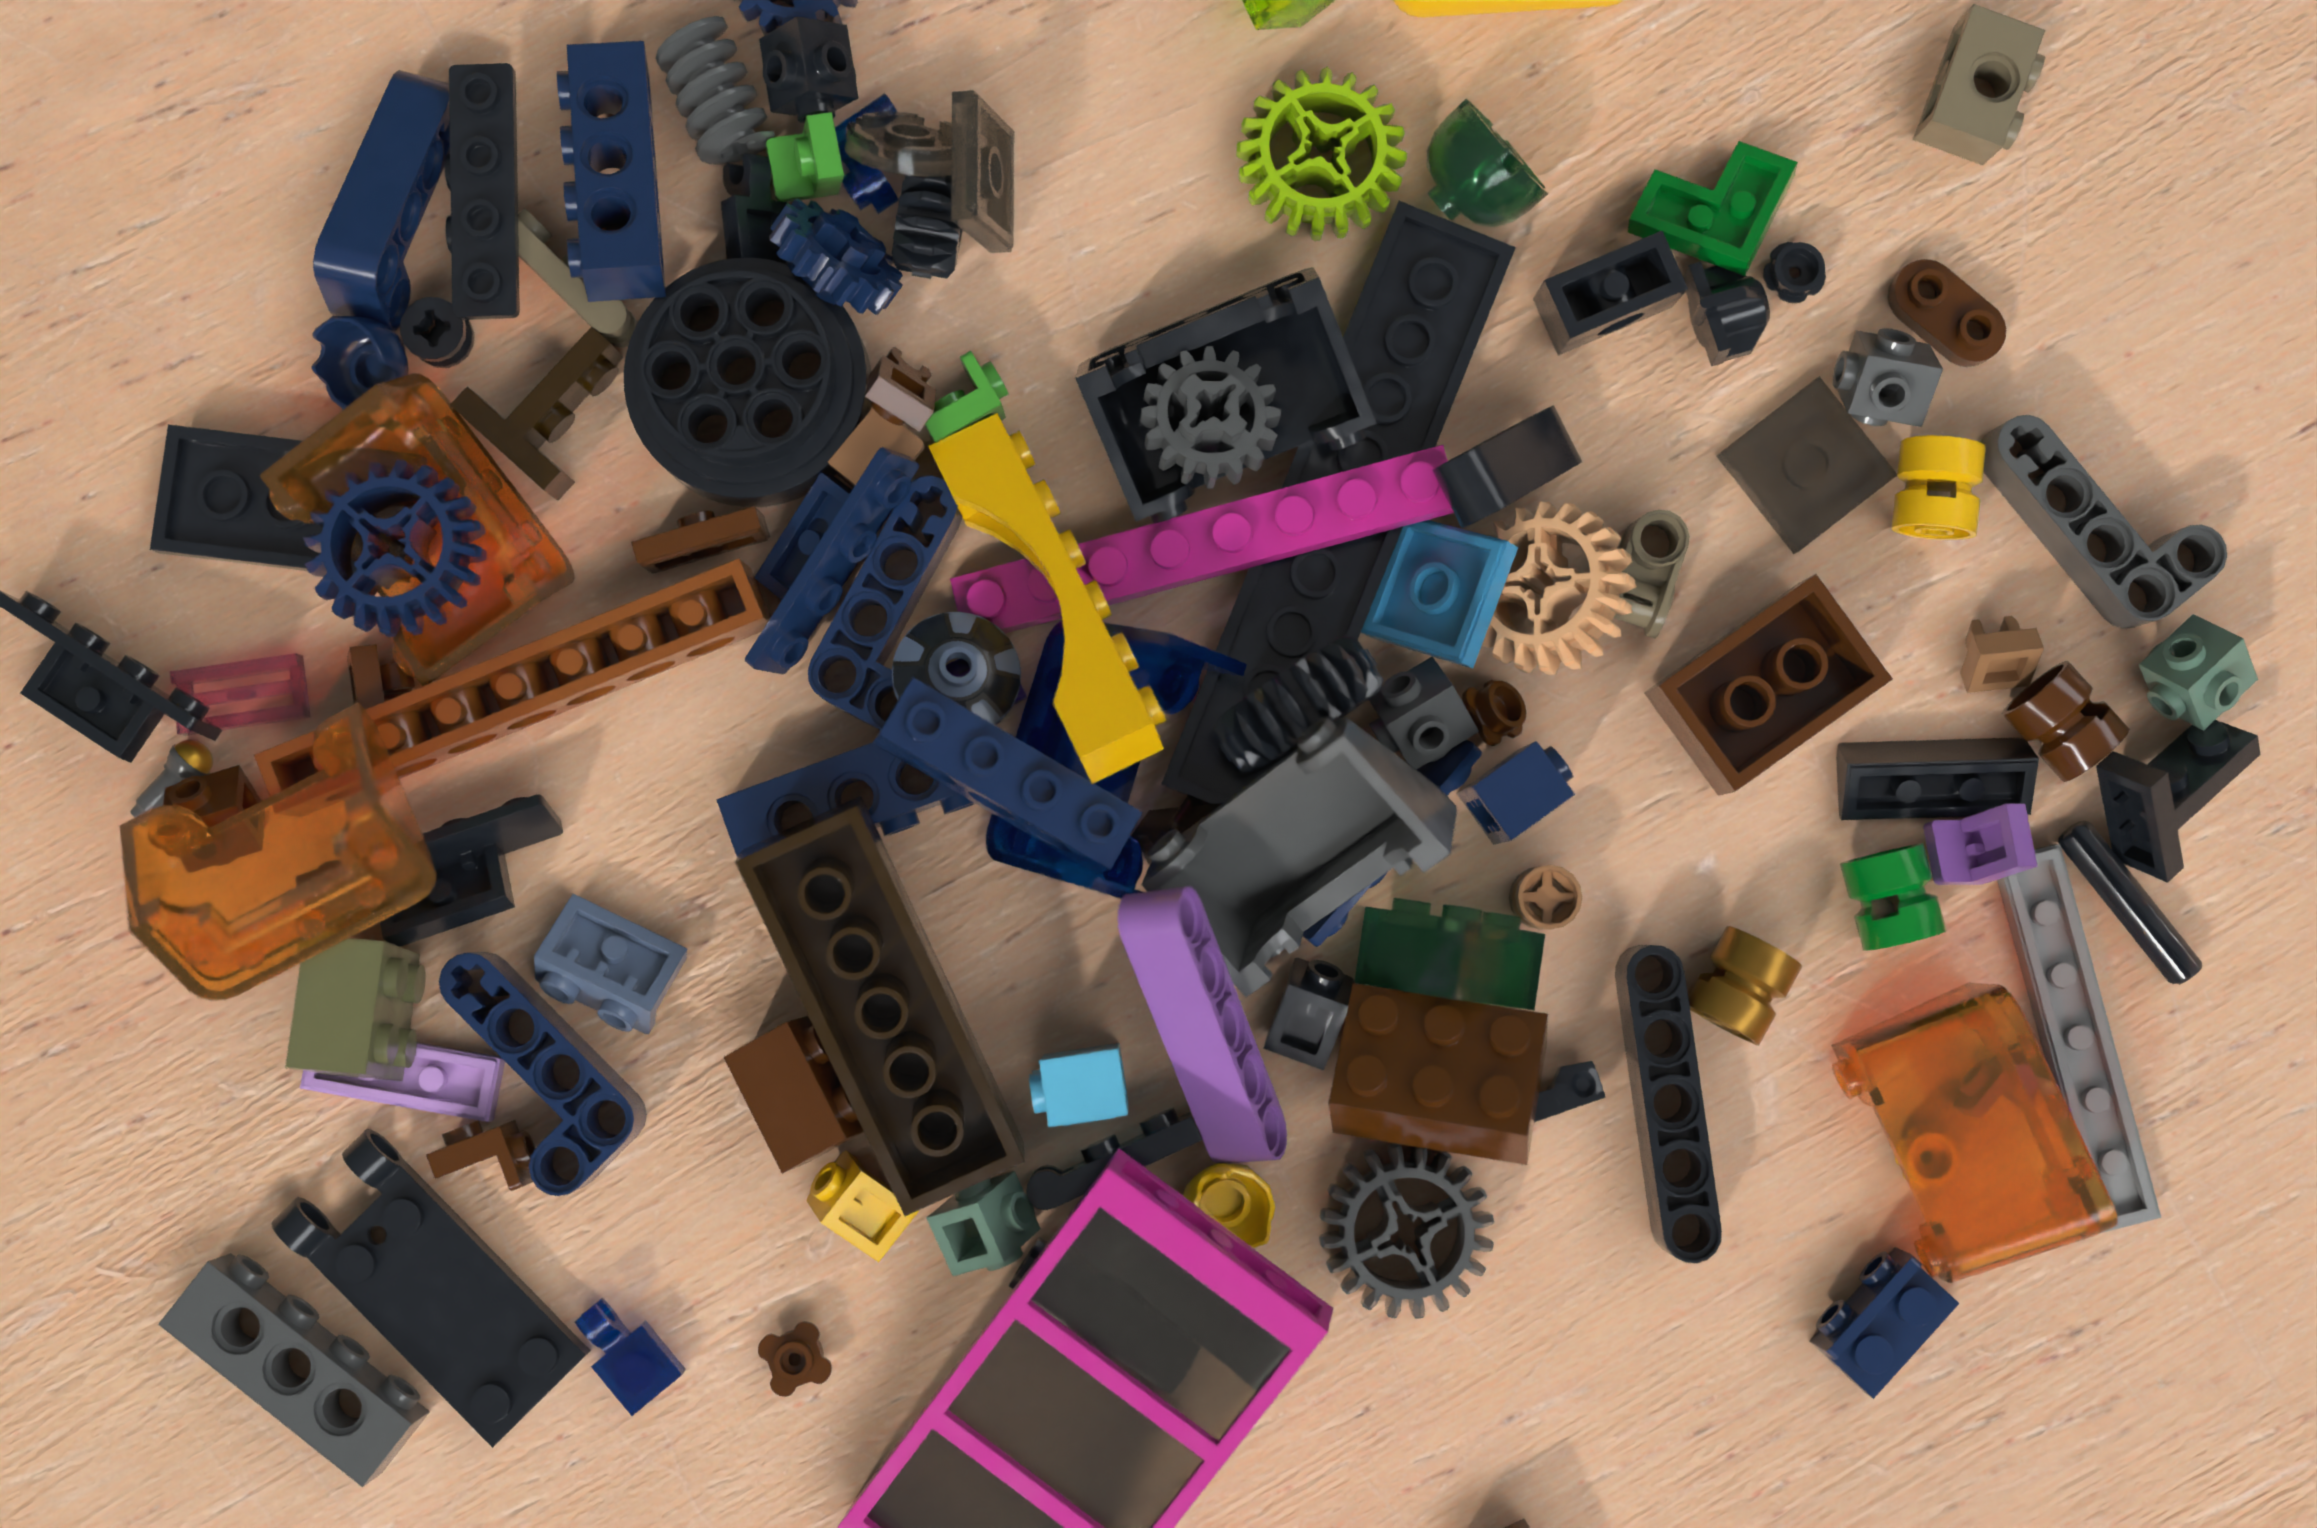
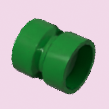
(1886, 874)

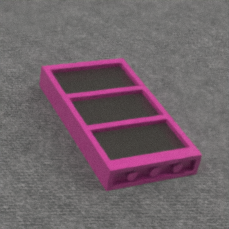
(1104, 1375)

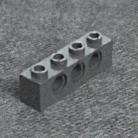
(209, 1326)

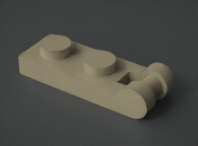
(606, 317)

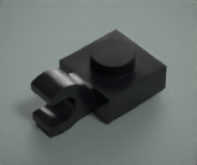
(750, 210)

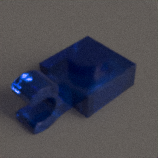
(634, 1362)

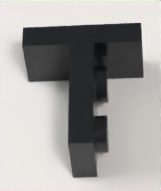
(2155, 799)

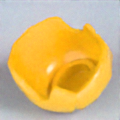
(1235, 1199)

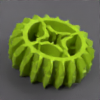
(1361, 123)

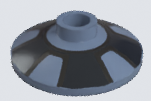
(993, 662)

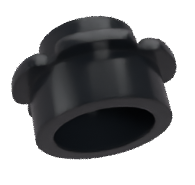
(1806, 260)

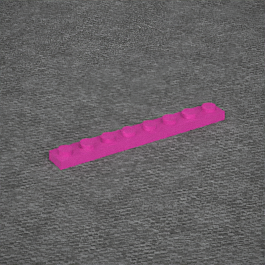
(1220, 539)

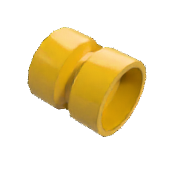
(1938, 465)

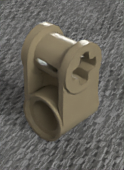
(1653, 575)

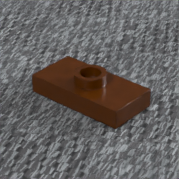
(701, 537)

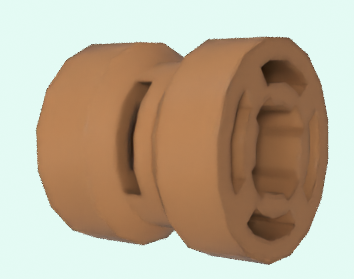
(1557, 897)

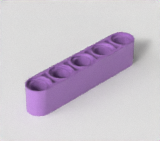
(1202, 1025)

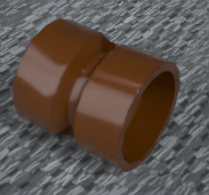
(2065, 721)

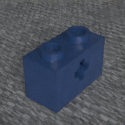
(1518, 792)

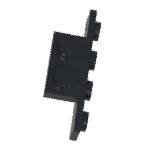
(483, 191)
(95, 693)
(472, 868)

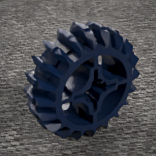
(376, 566)

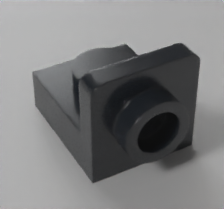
(1310, 1012)

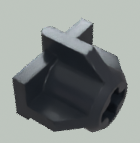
(1725, 311)

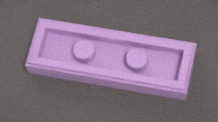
(437, 1082)

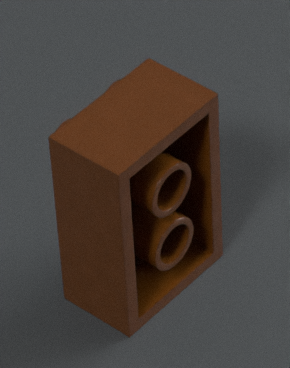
(1768, 686)
(1439, 1073)

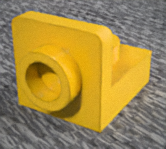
(857, 1206)

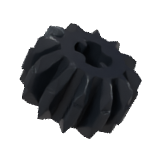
(924, 233)

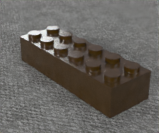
(881, 1005)

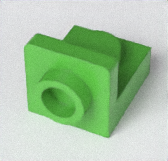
(807, 162)
(959, 410)

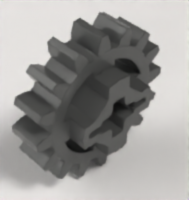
(1204, 390)

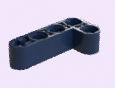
(383, 202)
(895, 596)
(535, 1065)

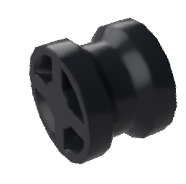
(446, 343)

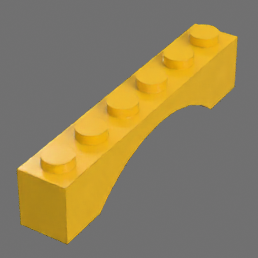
(1095, 696)

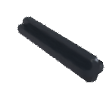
(2130, 902)

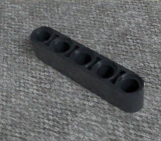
(1688, 1126)

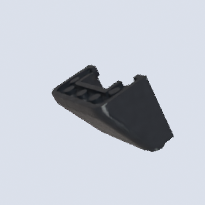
(1278, 326)

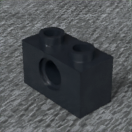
(1610, 292)

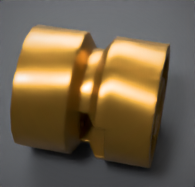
(1743, 985)

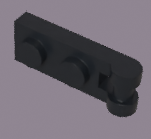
(1161, 1137)

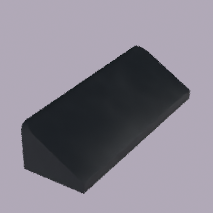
(1933, 777)

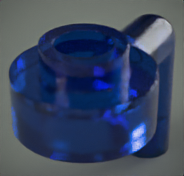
(865, 183)

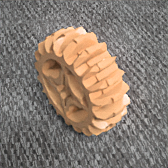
(1555, 636)

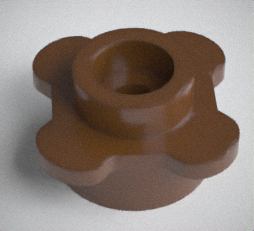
(1495, 710)
(806, 1343)

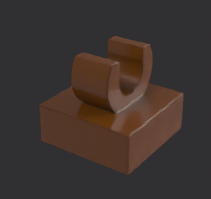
(373, 681)

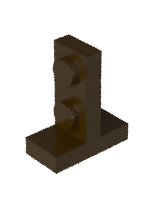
(546, 410)

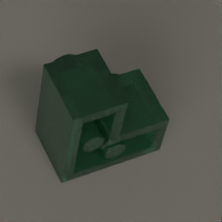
(1450, 954)

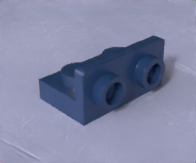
(1883, 1320)

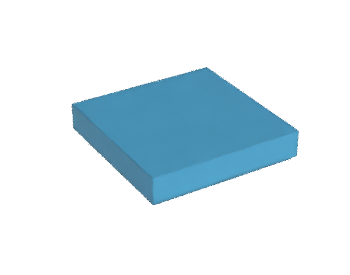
(1440, 591)

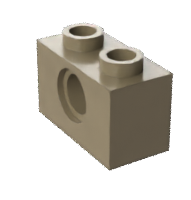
(1986, 48)

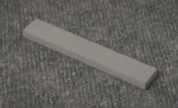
(2076, 1029)

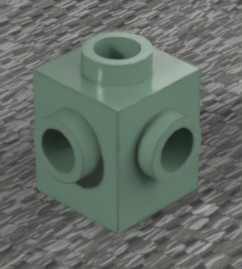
(2197, 672)
(984, 1225)

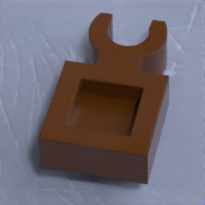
(901, 391)

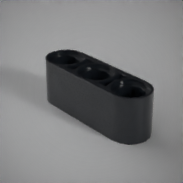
(1507, 466)

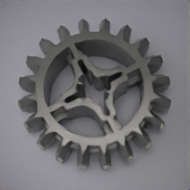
(1378, 1242)

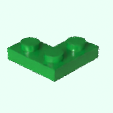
(1721, 223)

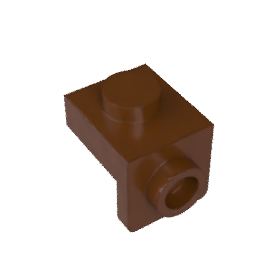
(471, 1145)

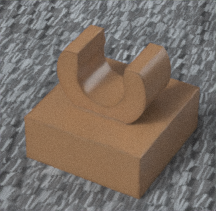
(2001, 657)

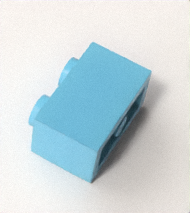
(1080, 1085)

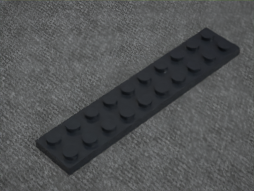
(1410, 354)

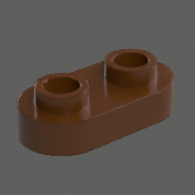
(1945, 317)

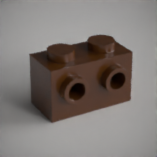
(794, 1093)

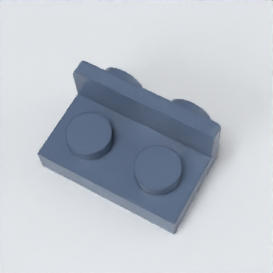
(607, 965)

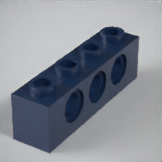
(630, 259)
(1007, 777)
(758, 810)

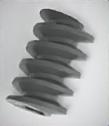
(708, 92)

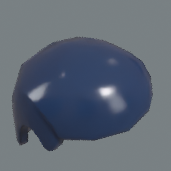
(357, 356)

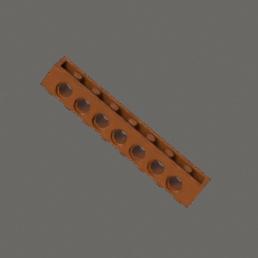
(550, 674)

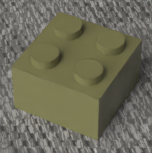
(356, 1011)

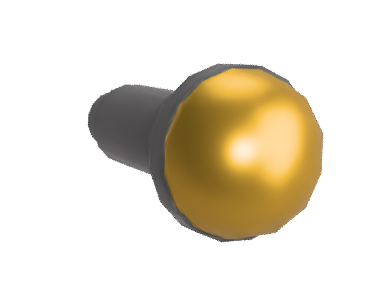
(183, 761)

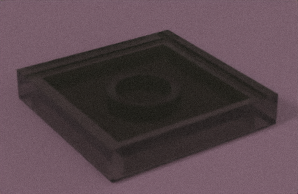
(982, 172)
(1806, 465)

